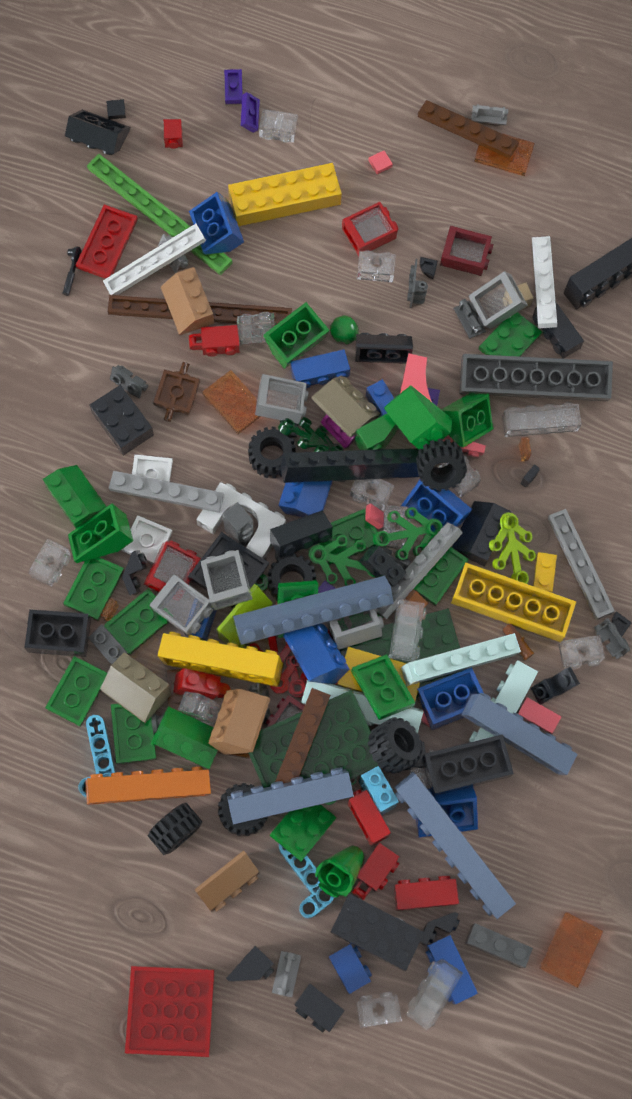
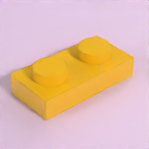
(545, 571)

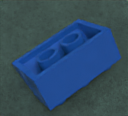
(217, 224)
(304, 497)
(437, 505)
(317, 654)
(447, 698)
(460, 808)

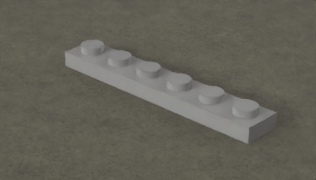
(166, 491)
(581, 564)
(421, 566)

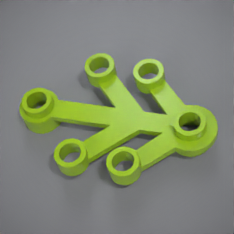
(509, 526)

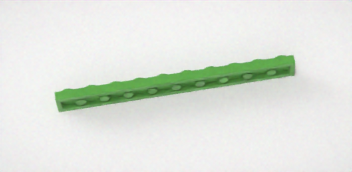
(152, 208)

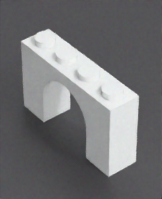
(266, 519)

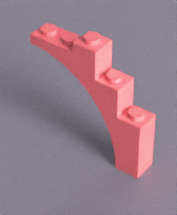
(416, 376)

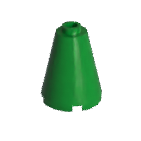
(340, 871)

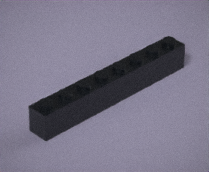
(349, 465)

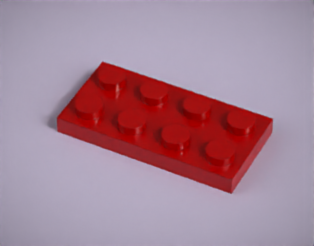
(106, 242)

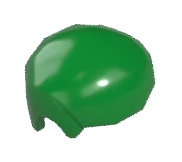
(344, 329)

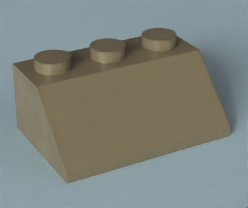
(345, 405)
(135, 687)

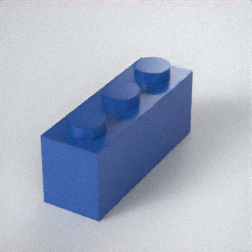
(321, 368)
(447, 950)

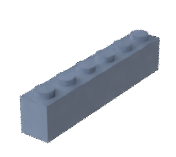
(519, 734)
(290, 796)

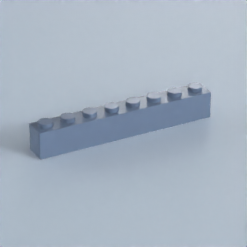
(313, 609)
(455, 845)

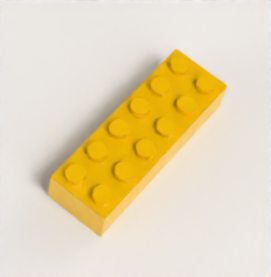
(285, 194)
(513, 602)
(221, 659)

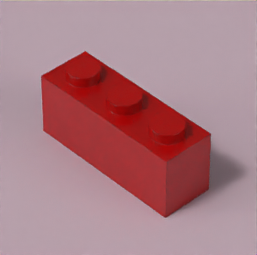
(425, 893)

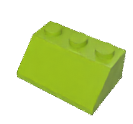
(227, 629)

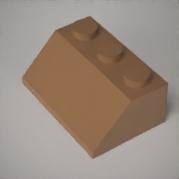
(187, 301)
(239, 722)
(227, 882)

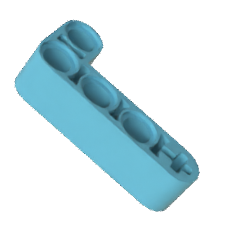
(98, 754)
(315, 889)

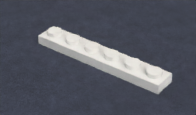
(154, 260)
(544, 282)

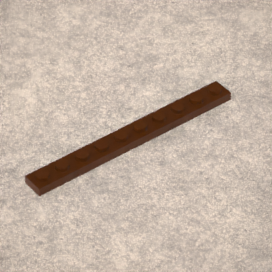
(159, 309)

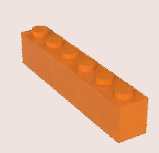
(147, 786)

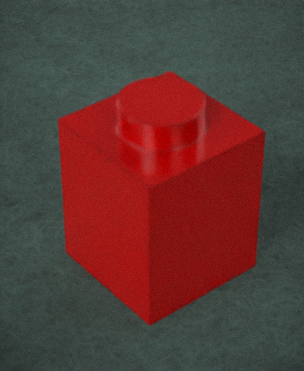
(173, 133)

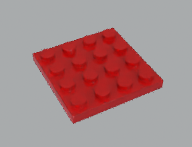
(169, 1011)

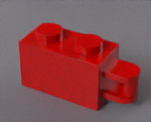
(216, 340)
(199, 682)
(375, 870)

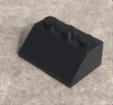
(96, 131)
(383, 348)
(478, 530)
(252, 967)

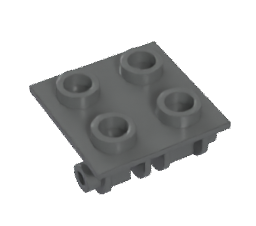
(417, 289)

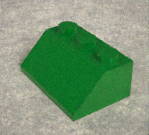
(295, 335)
(470, 418)
(74, 494)
(185, 737)

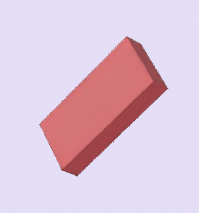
(539, 715)

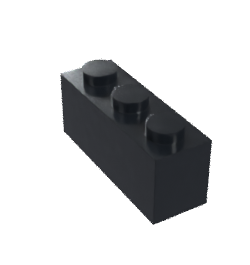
(564, 336)
(301, 534)

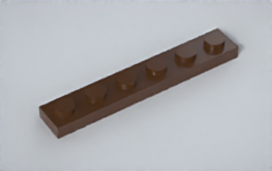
(468, 129)
(303, 735)

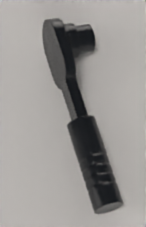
(75, 253)

